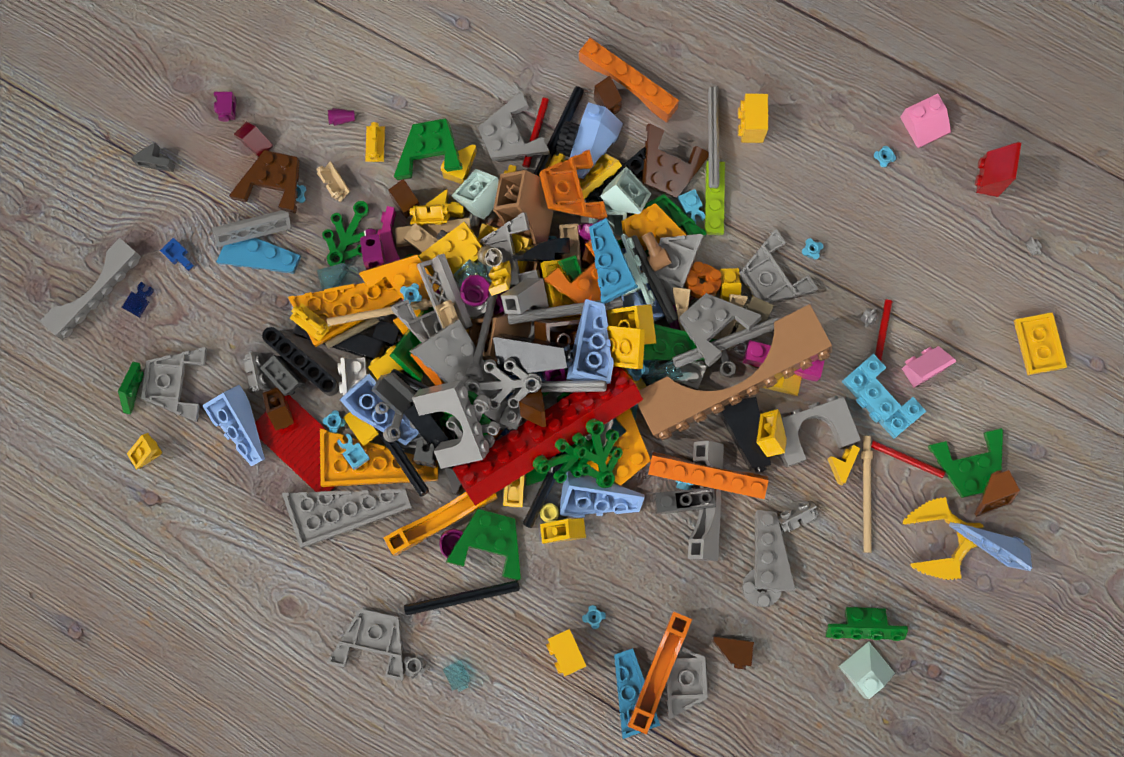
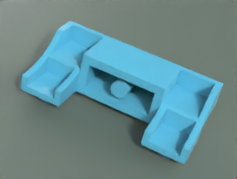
(878, 400)

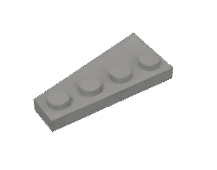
(771, 560)

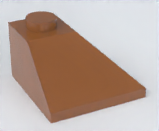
(999, 491)

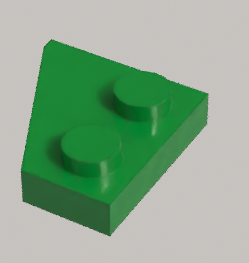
(130, 387)

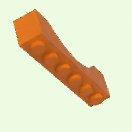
(652, 95)
(722, 479)
(659, 672)

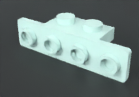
(634, 263)

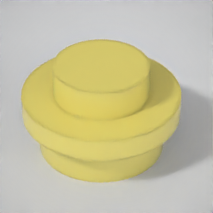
(549, 513)

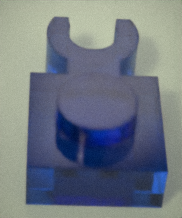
(137, 302)

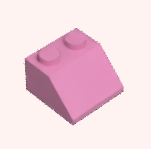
(926, 120)
(927, 366)

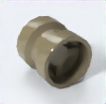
(493, 258)

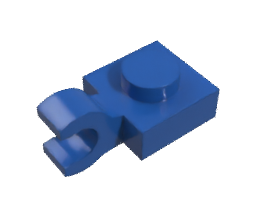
(176, 252)

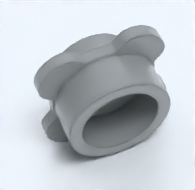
(1033, 246)
(869, 317)
(419, 667)

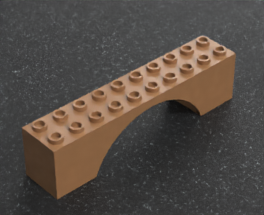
(516, 194)
(795, 345)

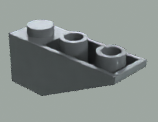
(684, 500)

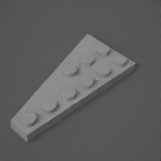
(450, 355)
(332, 513)

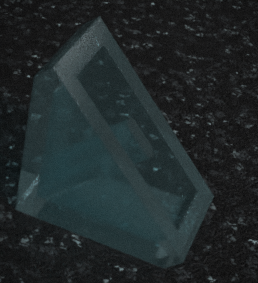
(332, 276)

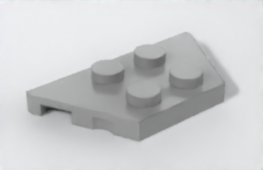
(682, 254)
(686, 682)

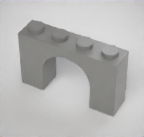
(524, 296)
(454, 399)
(833, 413)

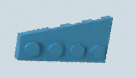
(259, 255)
(611, 265)
(629, 685)

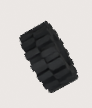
(567, 138)

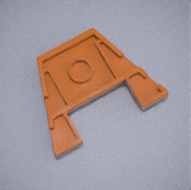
(564, 190)
(582, 287)

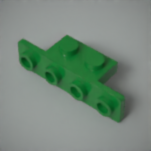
(866, 624)

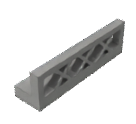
(251, 228)
(448, 287)

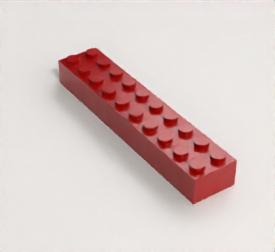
(515, 452)

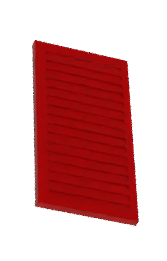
(296, 444)

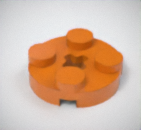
(709, 274)

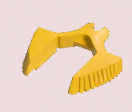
(949, 567)

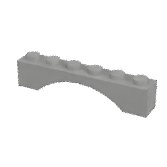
(118, 262)
(705, 537)

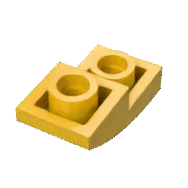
(500, 278)
(361, 429)

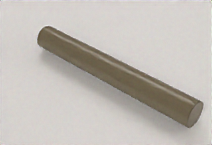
(351, 332)

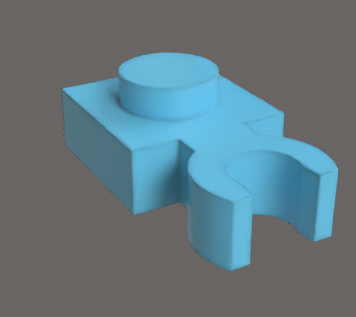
(691, 204)
(354, 453)

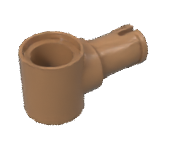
(658, 257)

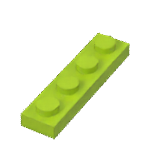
(715, 203)

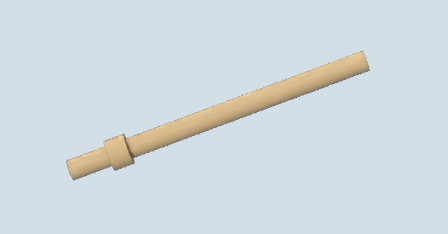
(423, 305)
(867, 456)

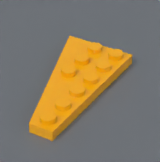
(345, 301)
(380, 469)

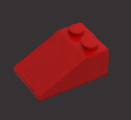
(998, 169)

